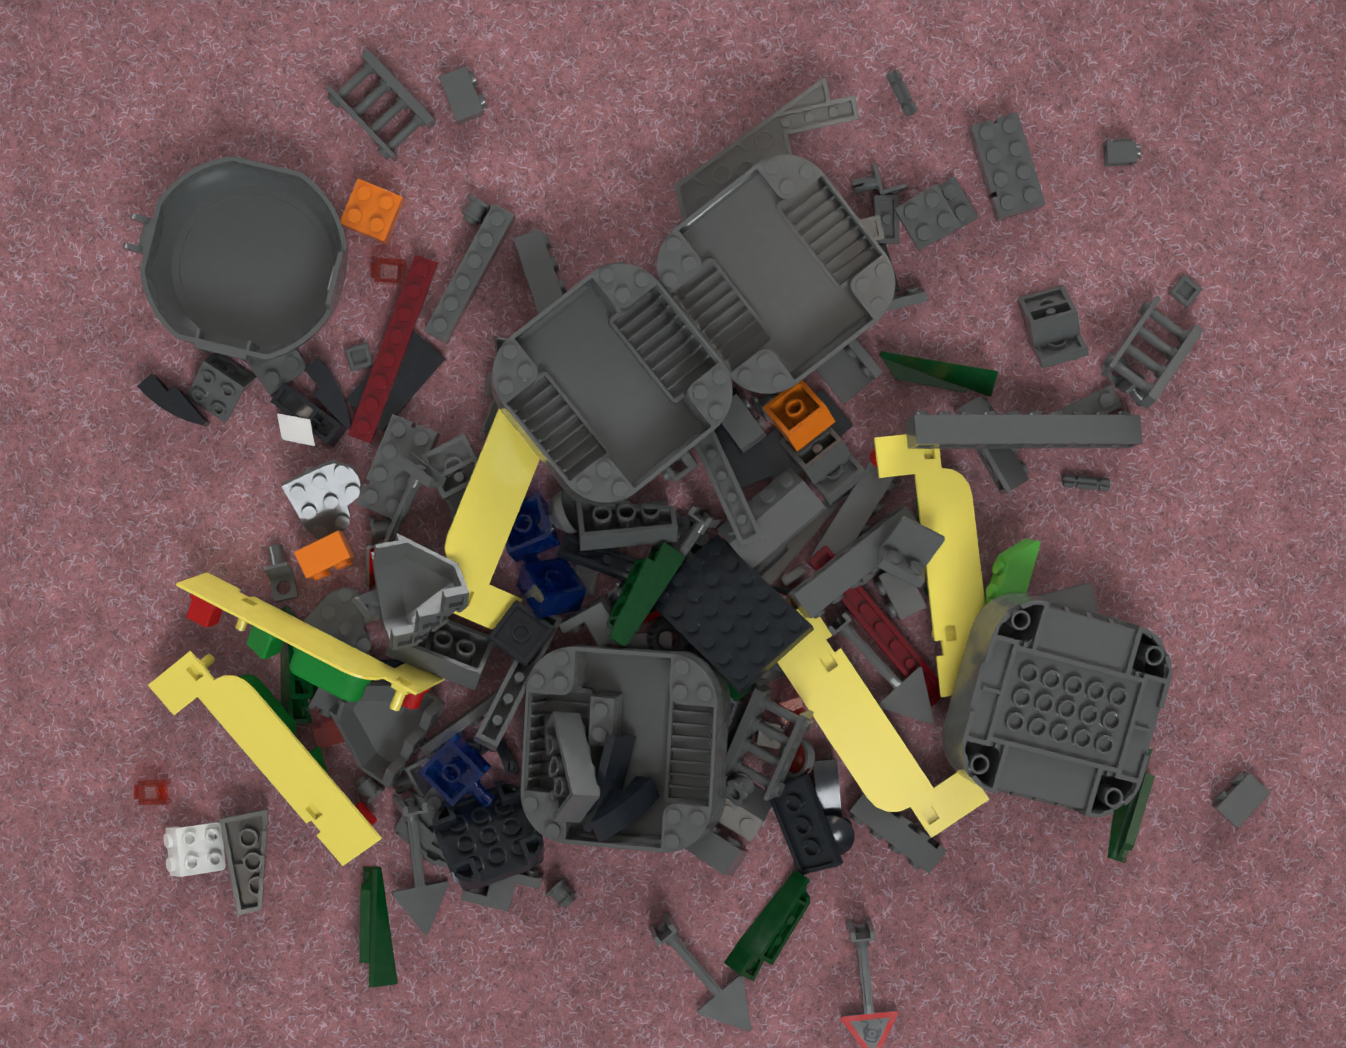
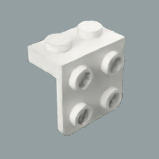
(194, 849)

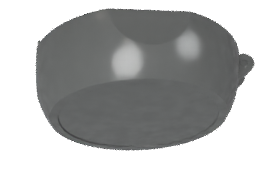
(242, 258)

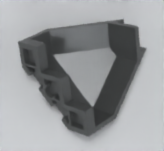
(415, 590)
(383, 737)

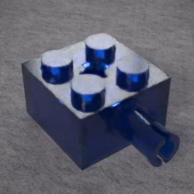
(531, 530)
(550, 586)
(466, 779)

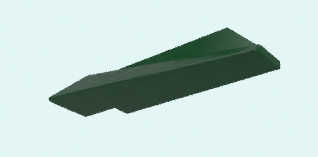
(940, 374)
(642, 590)
(293, 689)
(1127, 820)
(771, 928)
(375, 931)

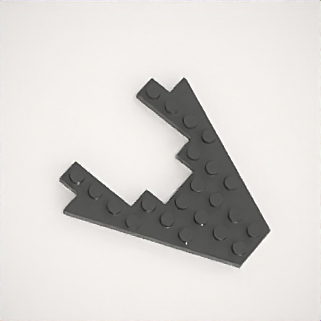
(769, 138)

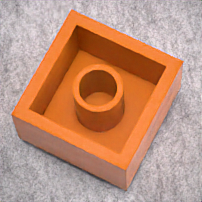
(372, 211)
(799, 415)
(325, 555)

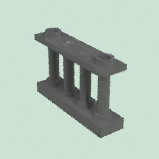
(403, 101)
(1162, 372)
(743, 741)

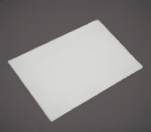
(296, 429)

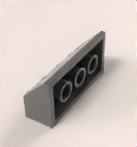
(1000, 463)
(781, 514)
(748, 816)

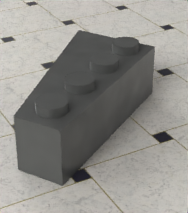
(624, 525)
(570, 766)
(899, 832)
(245, 852)
(719, 852)

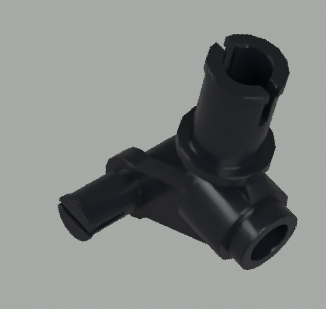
(505, 755)

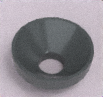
(563, 513)

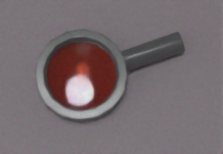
(803, 759)

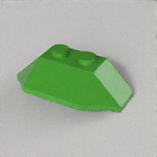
(1013, 569)

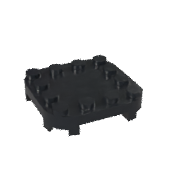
(489, 841)

